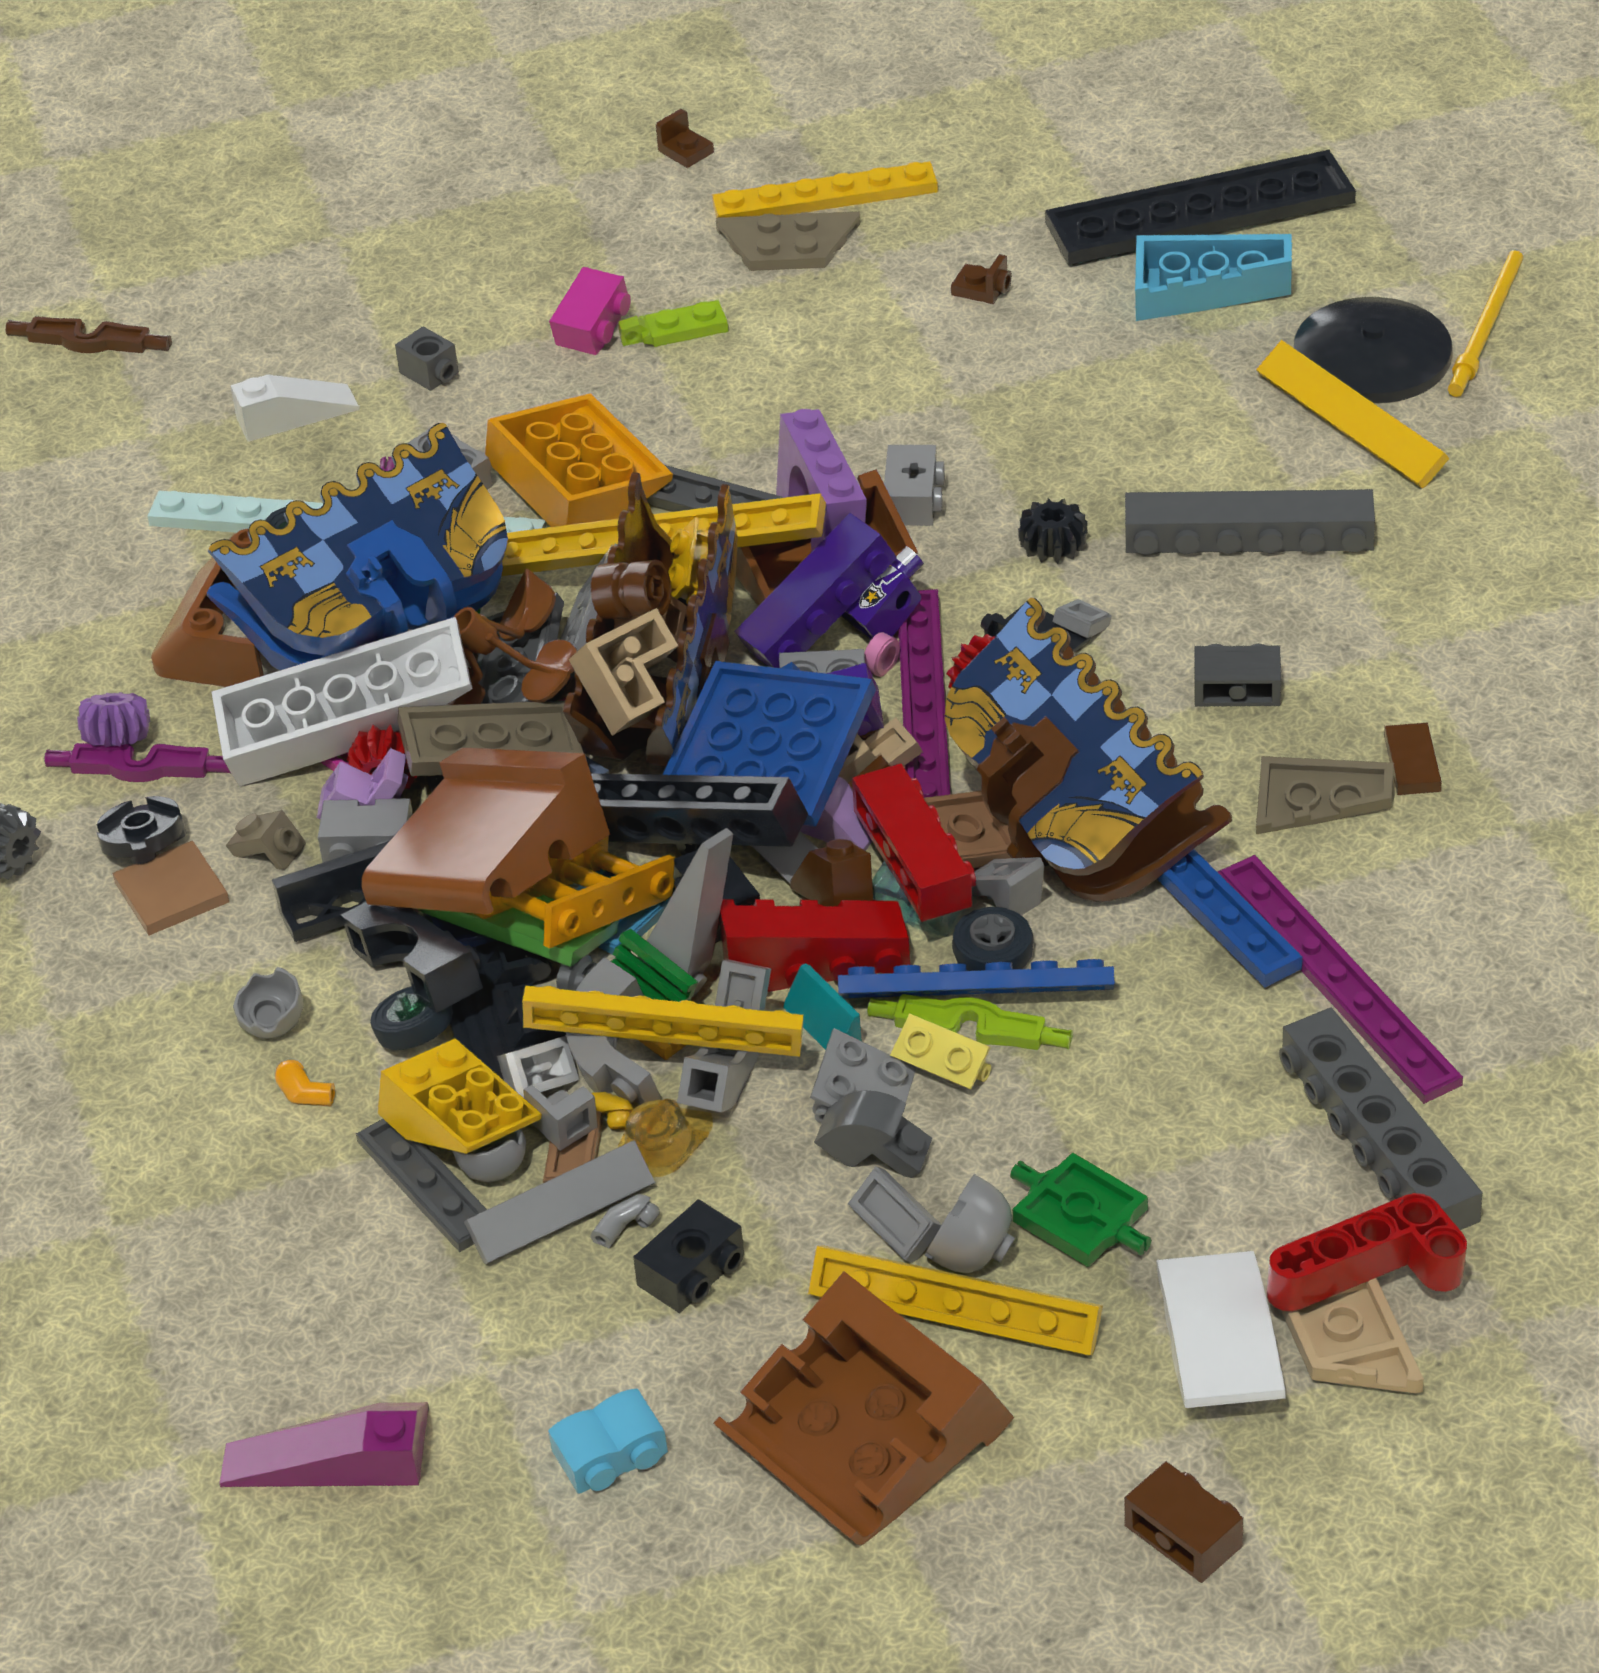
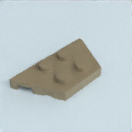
(788, 240)

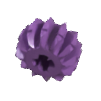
(113, 719)

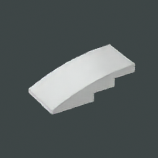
(1220, 1329)

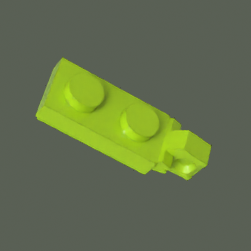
(674, 325)

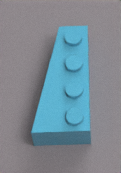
(1209, 271)

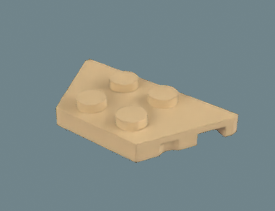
(1355, 1341)

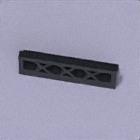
(324, 891)

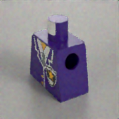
(888, 599)

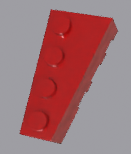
(814, 934)

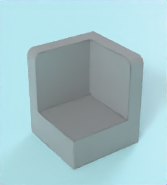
(563, 1115)

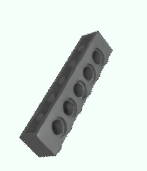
(1376, 1116)

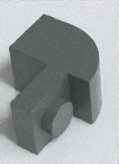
(873, 1124)

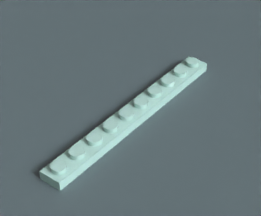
(236, 513)

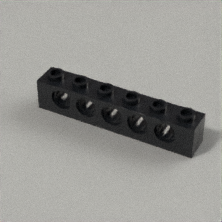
(700, 806)

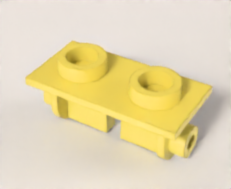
(942, 1052)

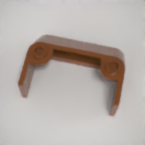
(194, 642)

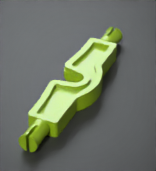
(993, 1024)

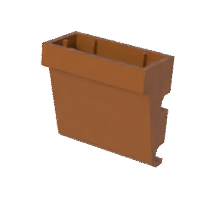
(488, 831)
(863, 1412)

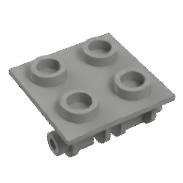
(856, 1066)

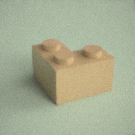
(616, 671)

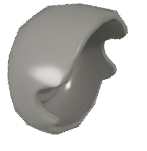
(269, 1004)
(495, 1159)

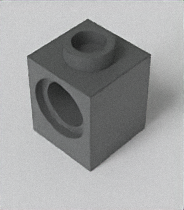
(427, 358)

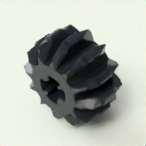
(1052, 530)

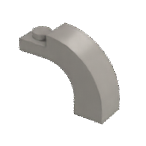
(597, 1055)
(716, 1075)

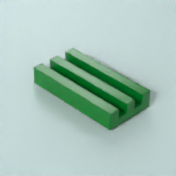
(652, 978)

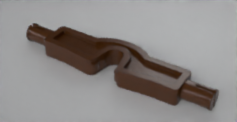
(70, 334)

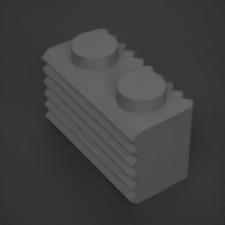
(1237, 675)

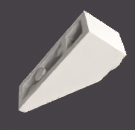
(283, 403)

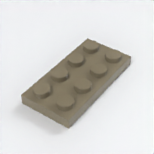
(440, 731)

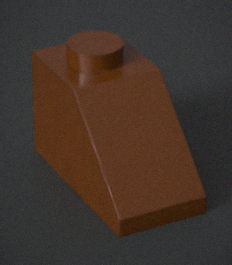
(835, 874)

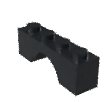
(435, 962)

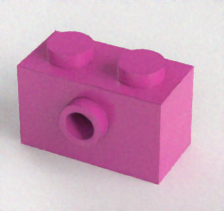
(590, 311)

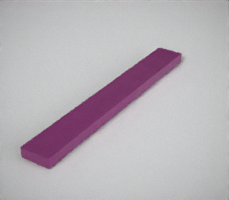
(924, 694)
(1346, 984)

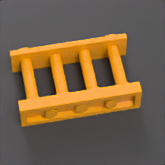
(599, 903)

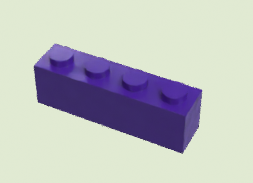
(816, 592)

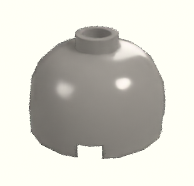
(973, 1229)

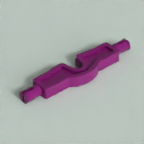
(119, 762)

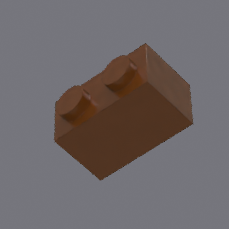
(1184, 1521)

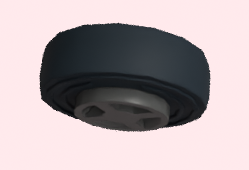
(992, 936)

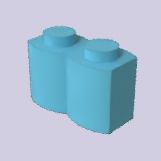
(608, 1441)

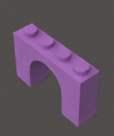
(815, 464)

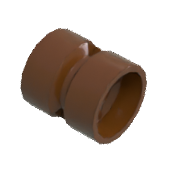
(630, 589)

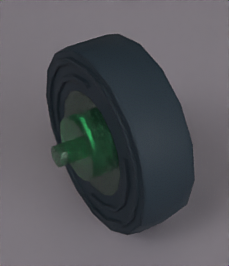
(406, 1022)

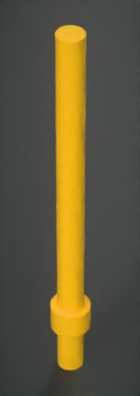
(1467, 363)

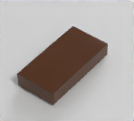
(1413, 758)

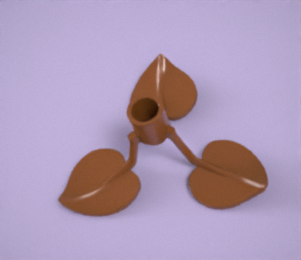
(526, 612)

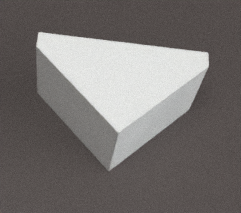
(540, 1065)

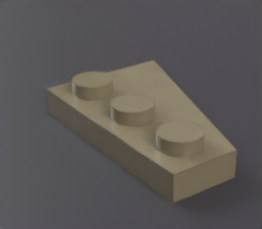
(1319, 791)

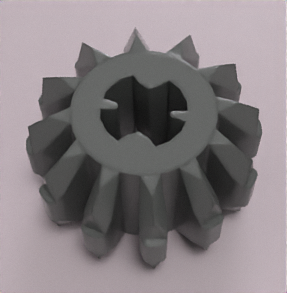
(17, 840)

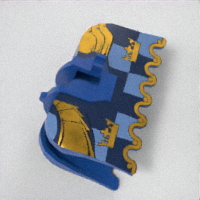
(370, 560)

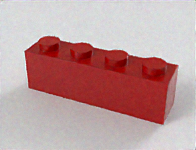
(913, 842)

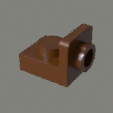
(680, 142)
(983, 283)

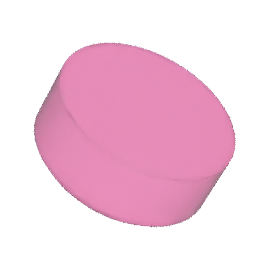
(882, 654)

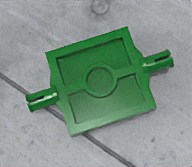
(1080, 1209)

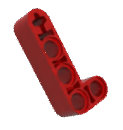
(1366, 1246)

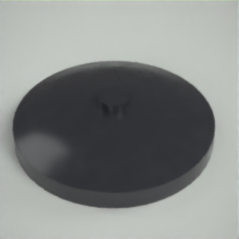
(1378, 346)

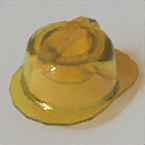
(666, 1134)

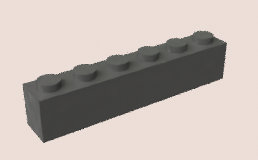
(1249, 521)

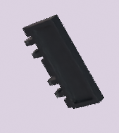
(492, 1018)

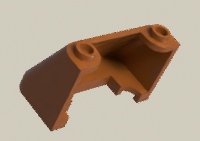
(768, 565)

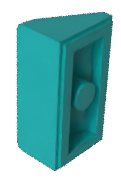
(821, 1007)

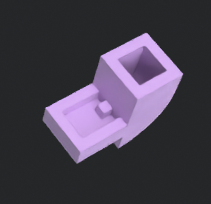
(353, 784)

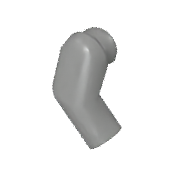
(621, 1215)

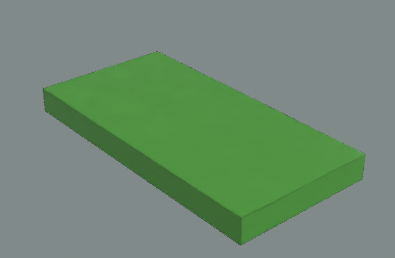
(528, 933)

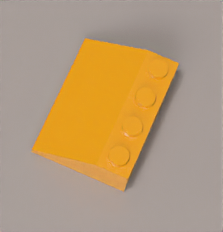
(571, 460)

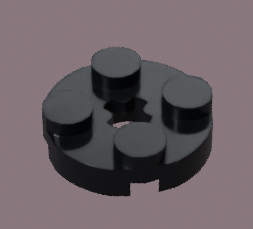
(140, 829)

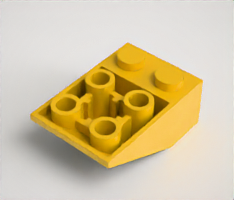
(451, 1100)

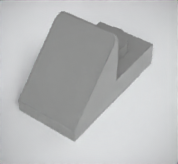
(1011, 883)

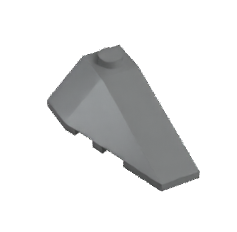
(691, 917)

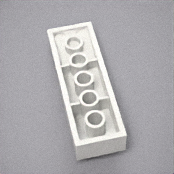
(323, 704)

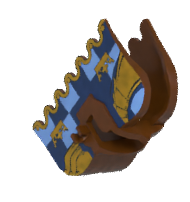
(699, 643)
(1074, 765)

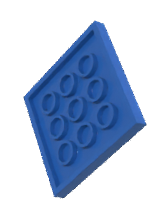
(774, 726)

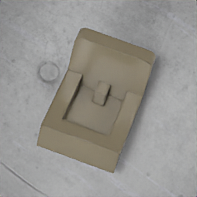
(269, 834)

